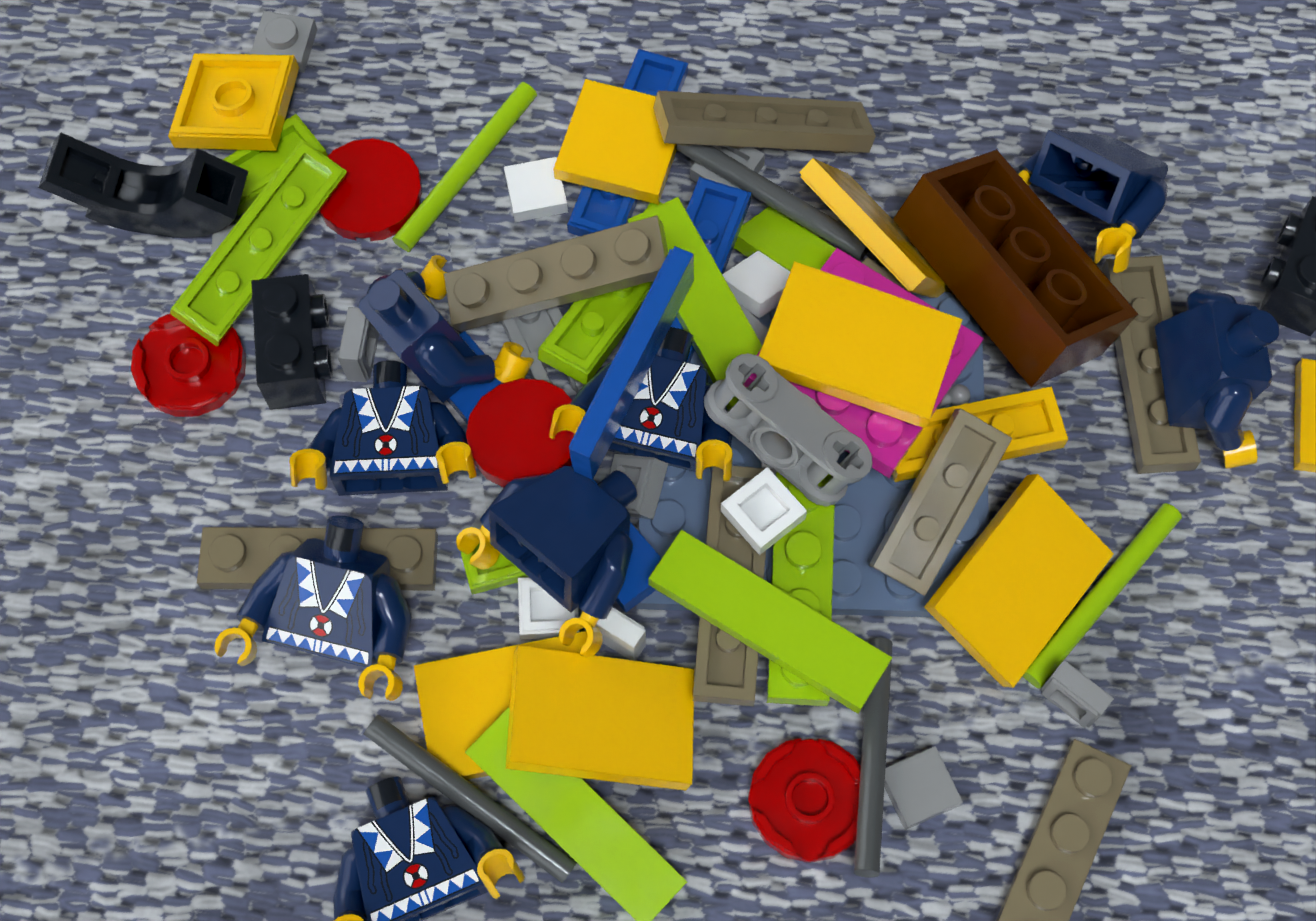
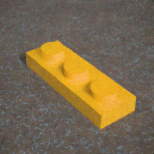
(1027, 417)

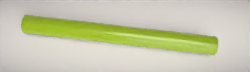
(464, 167)
(1102, 594)

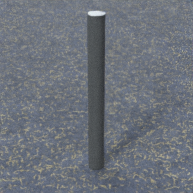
(776, 197)
(873, 772)
(470, 798)

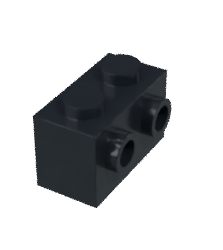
(1292, 277)
(289, 341)

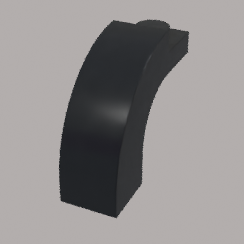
(155, 200)

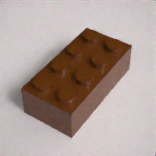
(1013, 266)

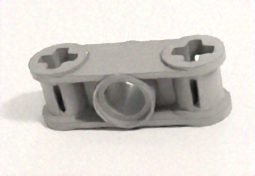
(787, 430)

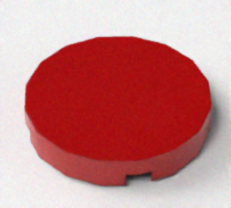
(377, 192)
(194, 380)
(512, 431)
(799, 819)

